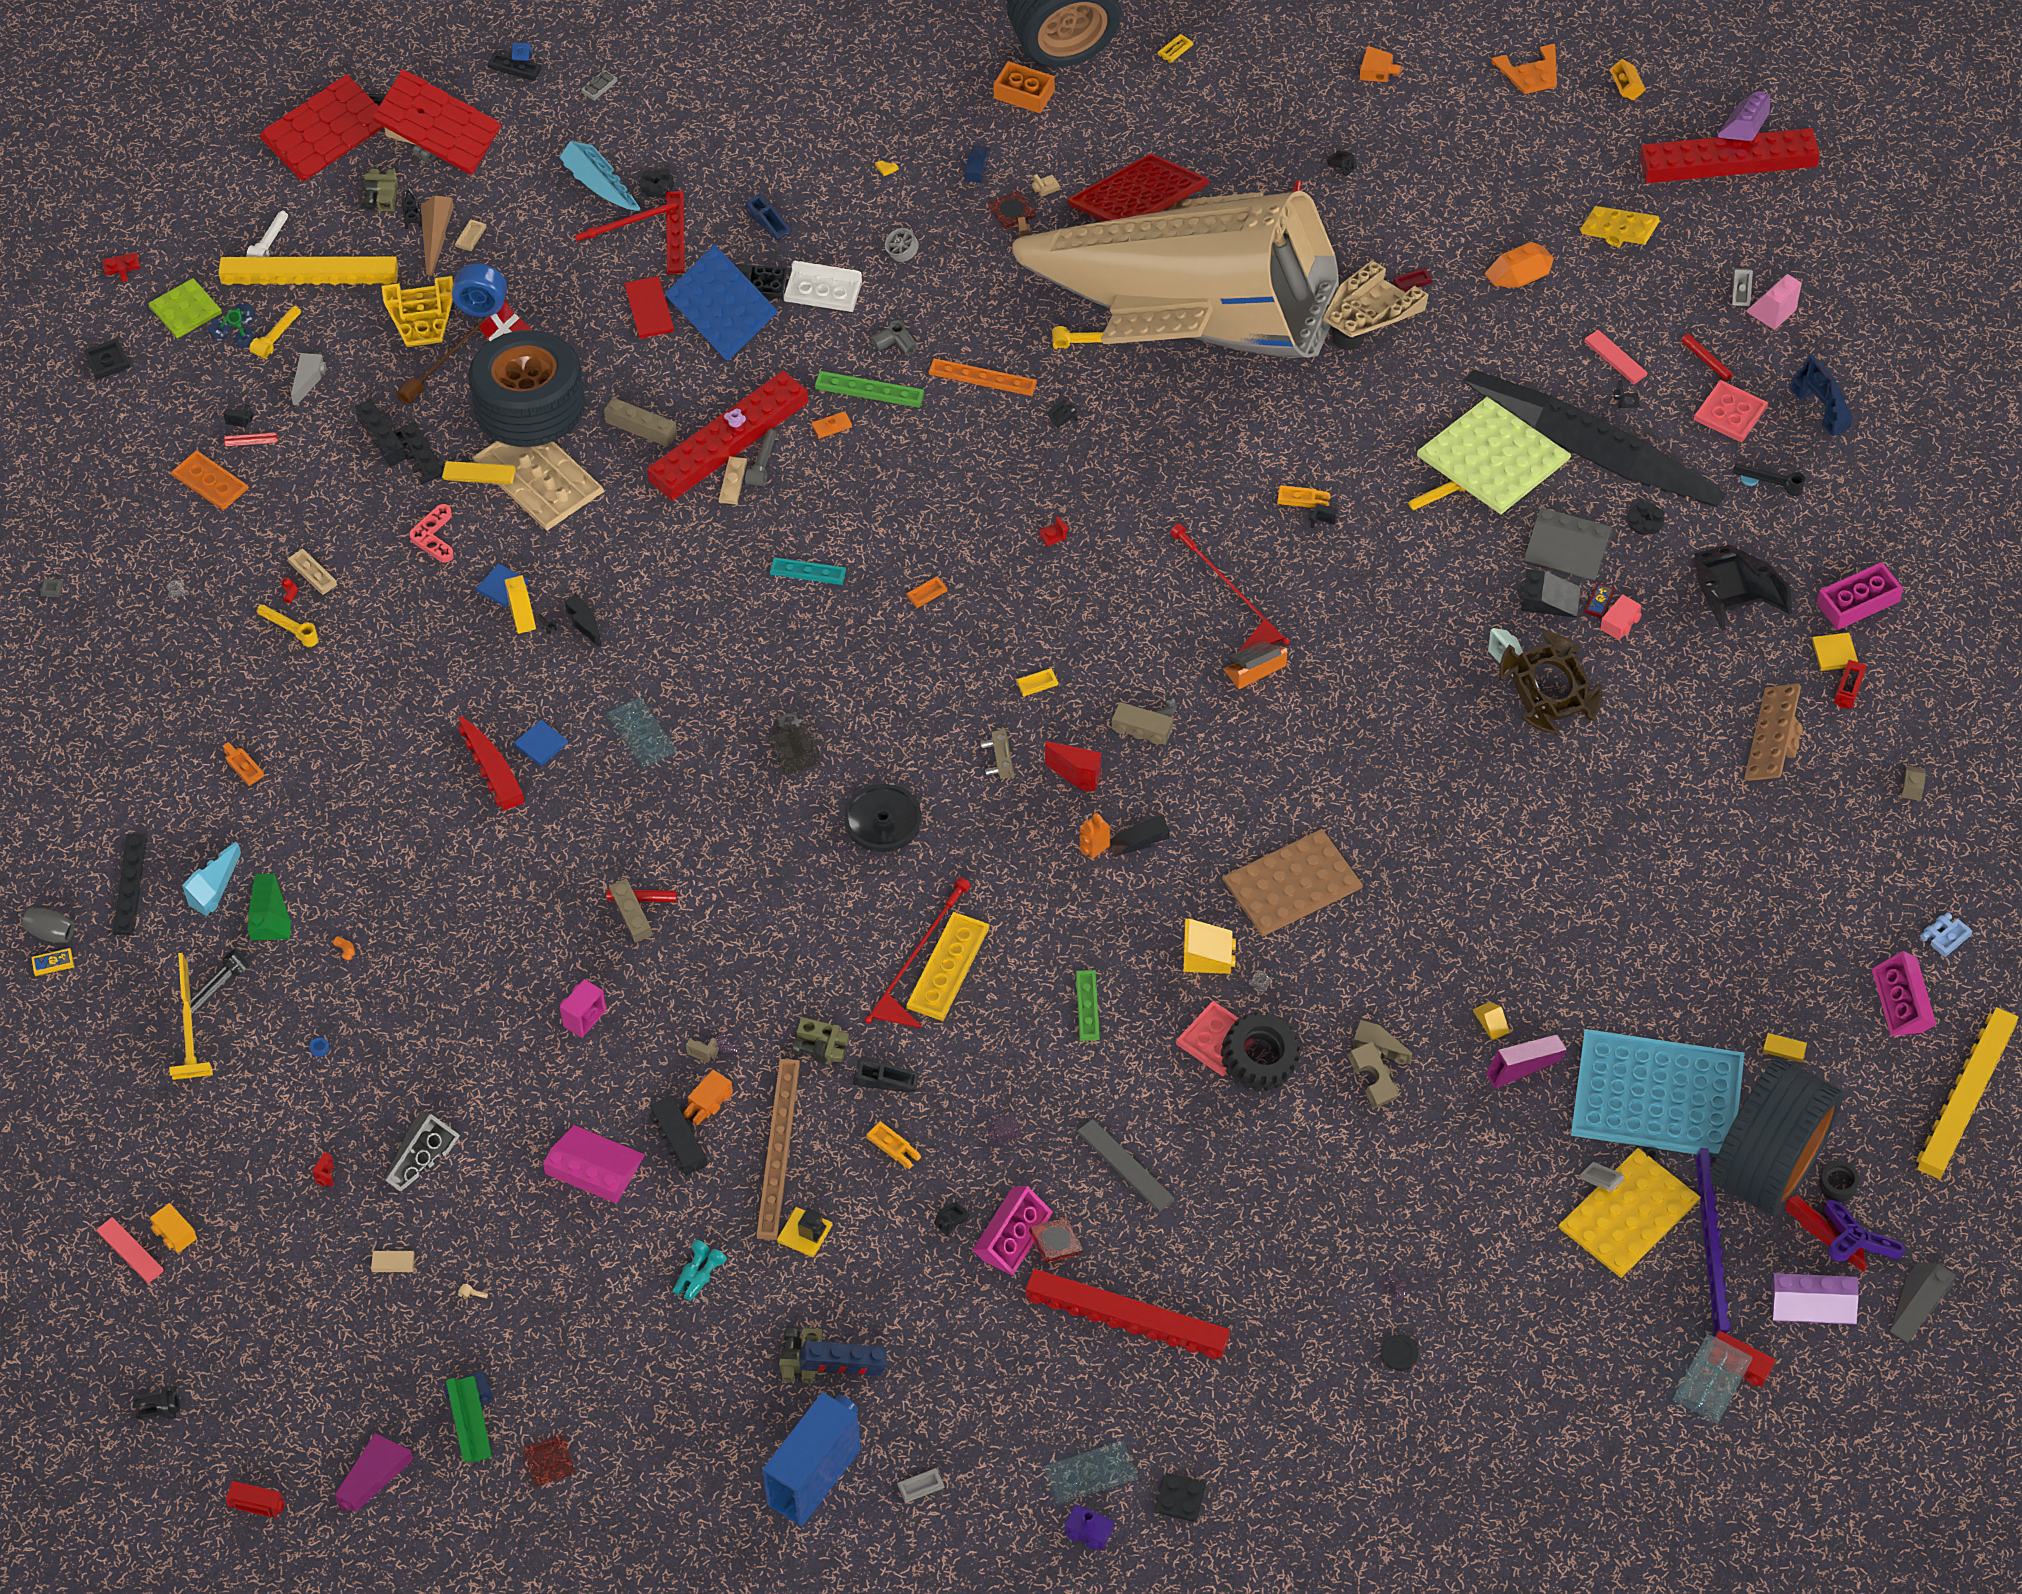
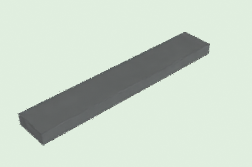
(1126, 1165)

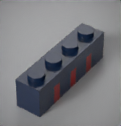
(842, 1358)

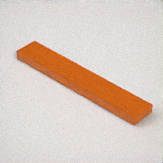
(982, 377)

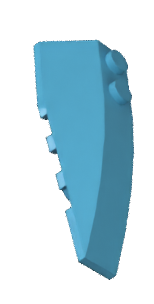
(596, 174)

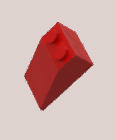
(1074, 764)

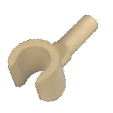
(466, 1290)

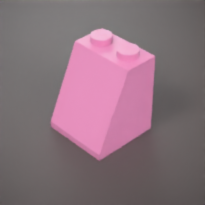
(1777, 302)

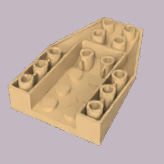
(1371, 302)

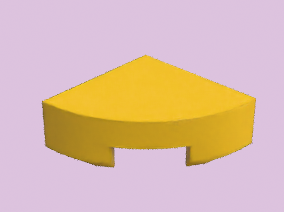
(886, 168)

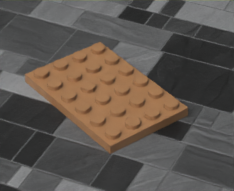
(1292, 882)

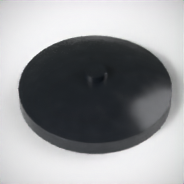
(883, 818)

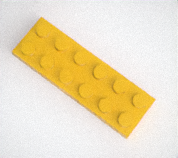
(948, 966)

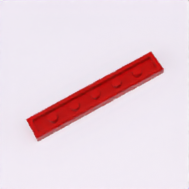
(675, 233)

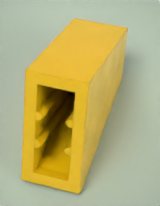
(520, 604)

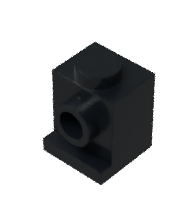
(811, 1225)

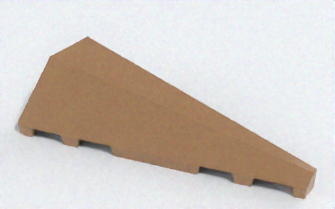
(435, 219)

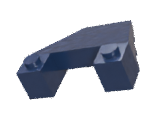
(1816, 379)

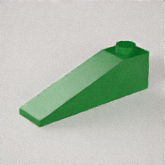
(267, 910)

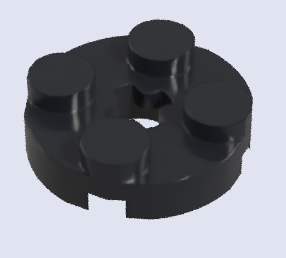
(663, 179)
(1646, 527)

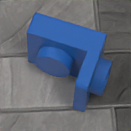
(521, 51)

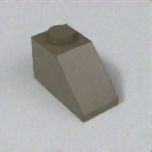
(1913, 783)

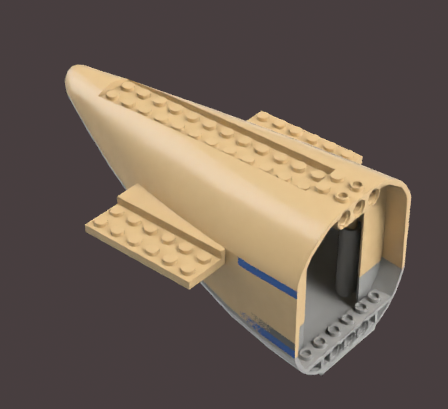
(1207, 269)

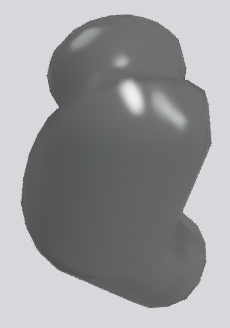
(1169, 708)

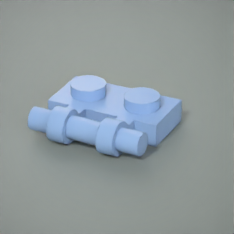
(1950, 938)

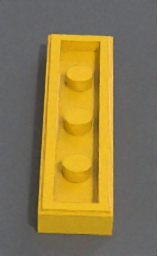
(479, 472)

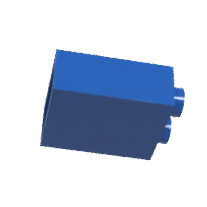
(812, 1458)

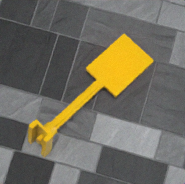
(191, 1068)

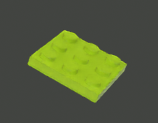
(185, 308)

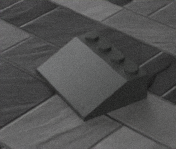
(1568, 544)

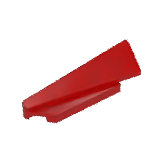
(1820, 1227)

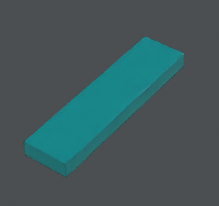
(808, 571)

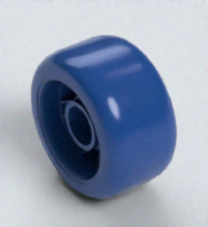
(479, 290)

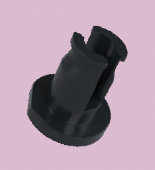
(166, 1404)

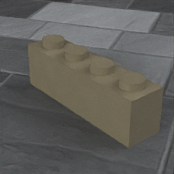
(640, 422)

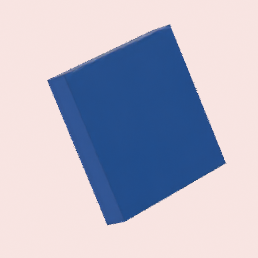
(494, 585)
(540, 743)

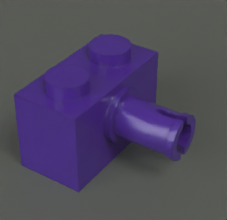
(1089, 1528)

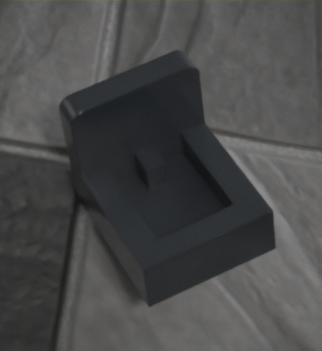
(1324, 514)

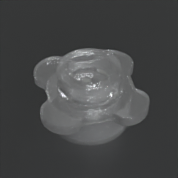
(176, 584)
(1260, 976)

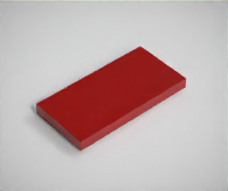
(649, 307)

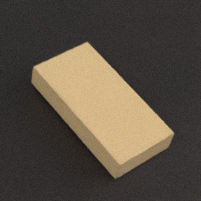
(470, 235)
(392, 1261)

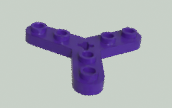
(1854, 1237)

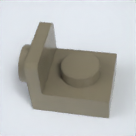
(701, 1051)

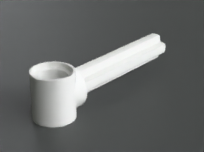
(261, 249)

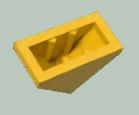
(1492, 1019)

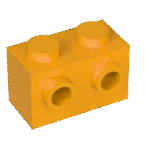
(1627, 79)
(173, 1228)

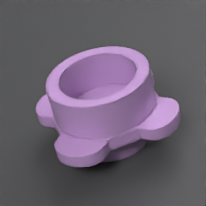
(737, 421)

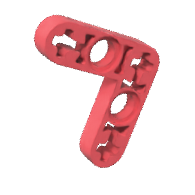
(427, 534)

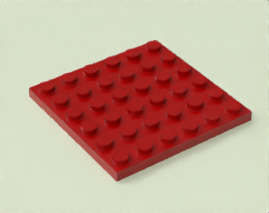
(1138, 189)

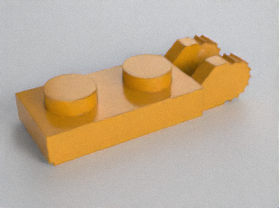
(1302, 497)
(892, 1144)

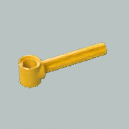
(1062, 337)
(264, 346)
(1434, 495)
(305, 632)

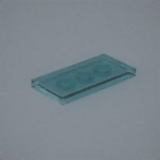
(641, 732)
(1090, 1472)

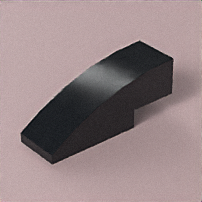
(583, 618)
(1140, 836)
(885, 1077)

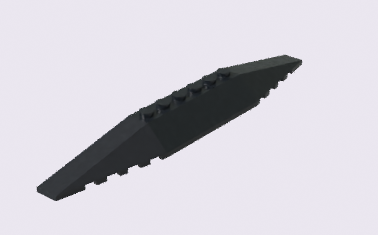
(1595, 439)

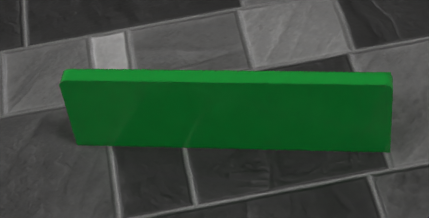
(469, 1419)

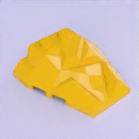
(420, 312)

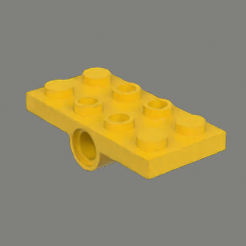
(1619, 226)

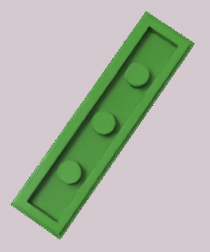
(1087, 1005)

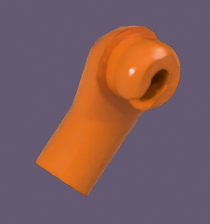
(347, 947)

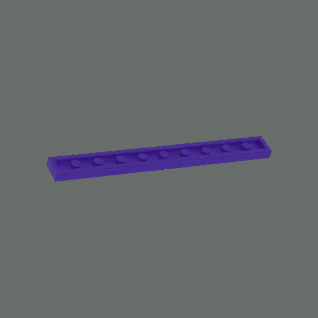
(1711, 1242)

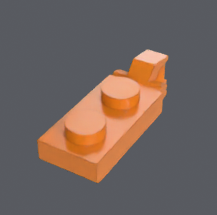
(242, 764)

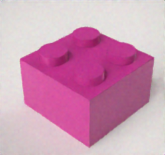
(582, 1008)

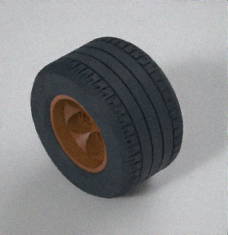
(526, 388)

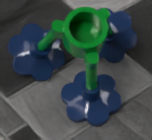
(242, 314)

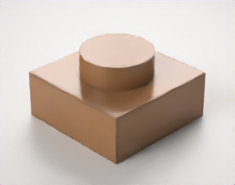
(1023, 228)

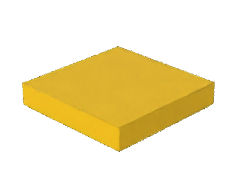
(1834, 651)
(791, 1238)

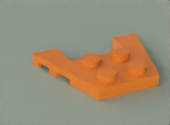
(1531, 76)

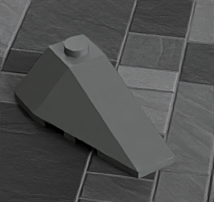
(422, 1144)
(1921, 1294)

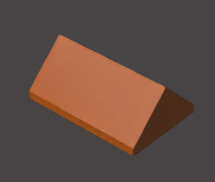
(1242, 677)

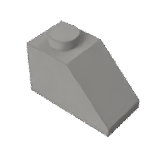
(1741, 286)

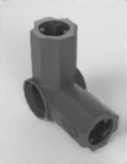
(895, 334)

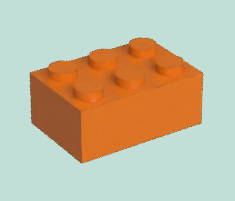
(1024, 87)

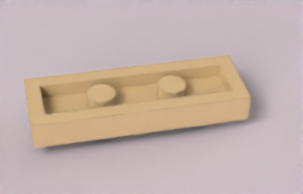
(733, 480)
(312, 571)

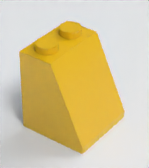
(1208, 948)

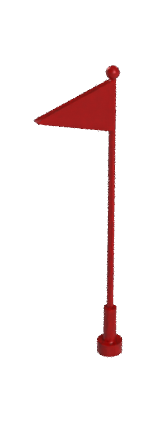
(1265, 631)
(889, 1009)

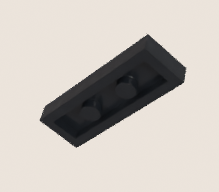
(522, 69)

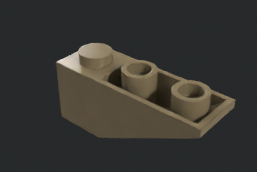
(1387, 1044)

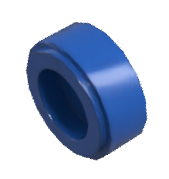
(319, 1047)

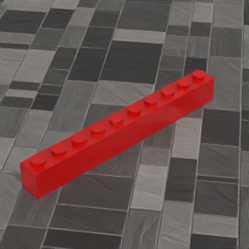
(1127, 1314)

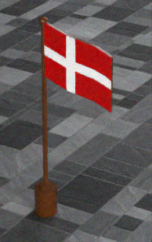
(492, 326)

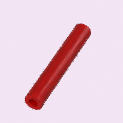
(1707, 357)
(650, 895)

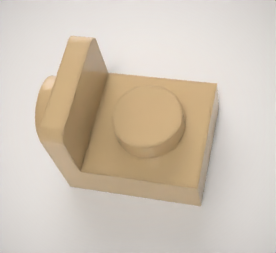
(1045, 185)

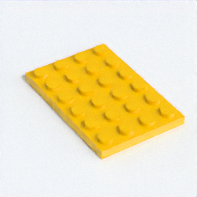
(1633, 1217)

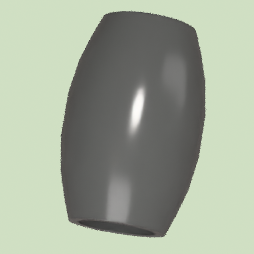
(48, 925)

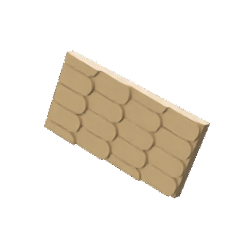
(543, 478)

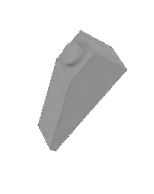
(307, 375)

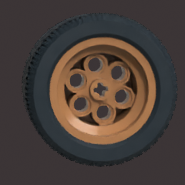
(1064, 30)

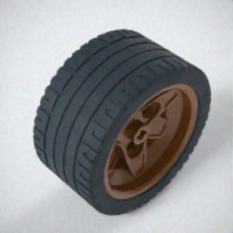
(1777, 1136)

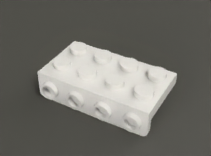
(823, 286)

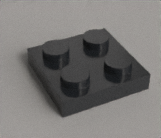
(106, 359)
(1180, 1497)

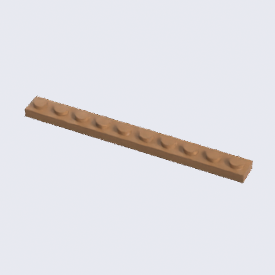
(778, 1149)

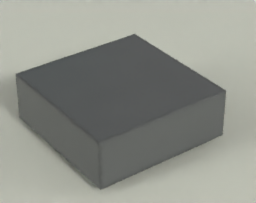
(51, 587)

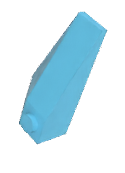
(207, 886)

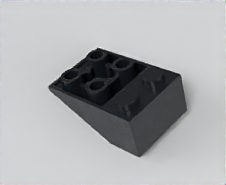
(766, 279)

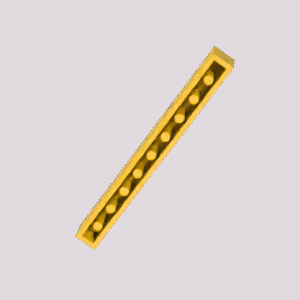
(308, 270)
(1967, 1093)

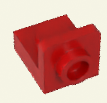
(1054, 533)
(323, 1170)

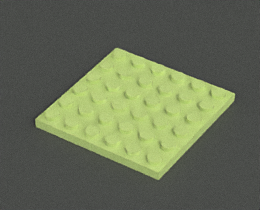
(1493, 455)

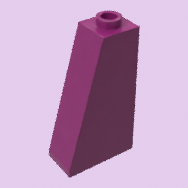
(1524, 1059)
(372, 1471)

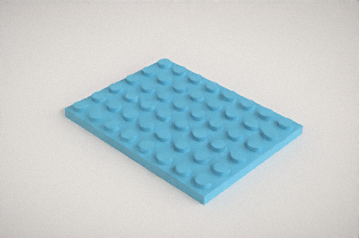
(1656, 1092)

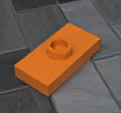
(831, 424)

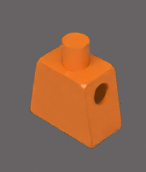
(1378, 65)

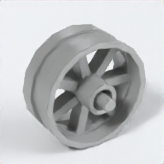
(901, 244)

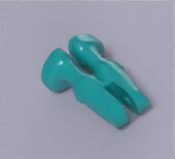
(690, 1271)

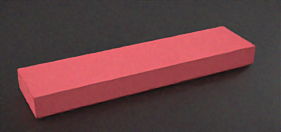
(1615, 357)
(129, 1250)

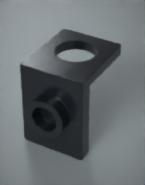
(1620, 396)

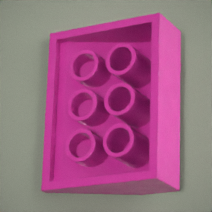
(592, 1163)

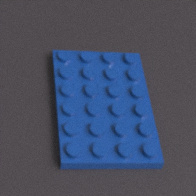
(721, 302)

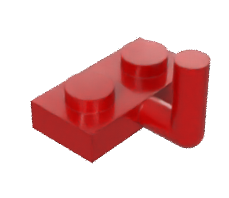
(121, 264)

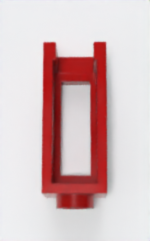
(1846, 699)
(255, 1499)

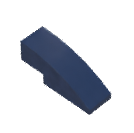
(976, 163)
(767, 217)

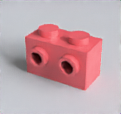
(1621, 617)

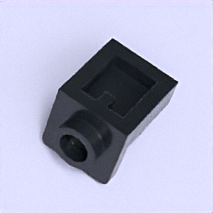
(1344, 161)
(1062, 413)
(238, 418)
(950, 1217)

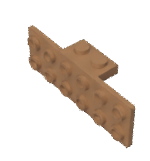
(1775, 733)

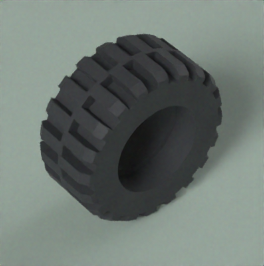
(1267, 1029)

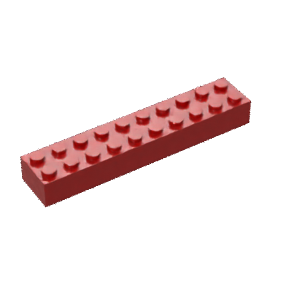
(1729, 156)
(718, 440)

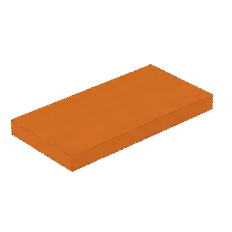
(209, 480)

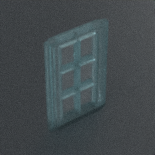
(1712, 1378)

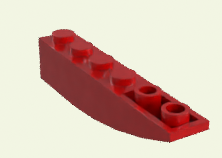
(492, 766)

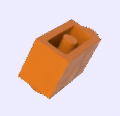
(1094, 836)
(708, 1097)

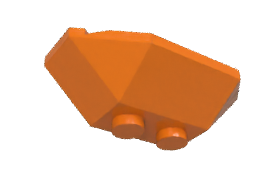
(1520, 266)

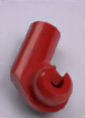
(290, 588)

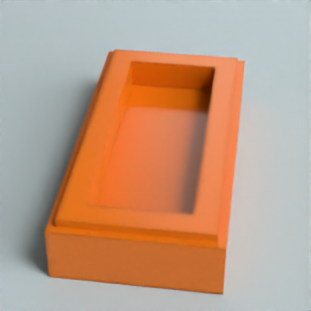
(926, 592)

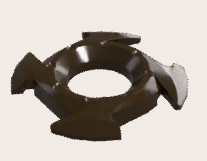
(1540, 708)

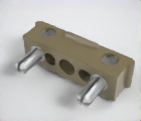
(1002, 753)

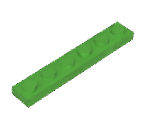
(869, 389)

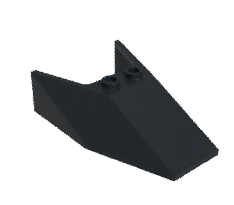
(1739, 579)

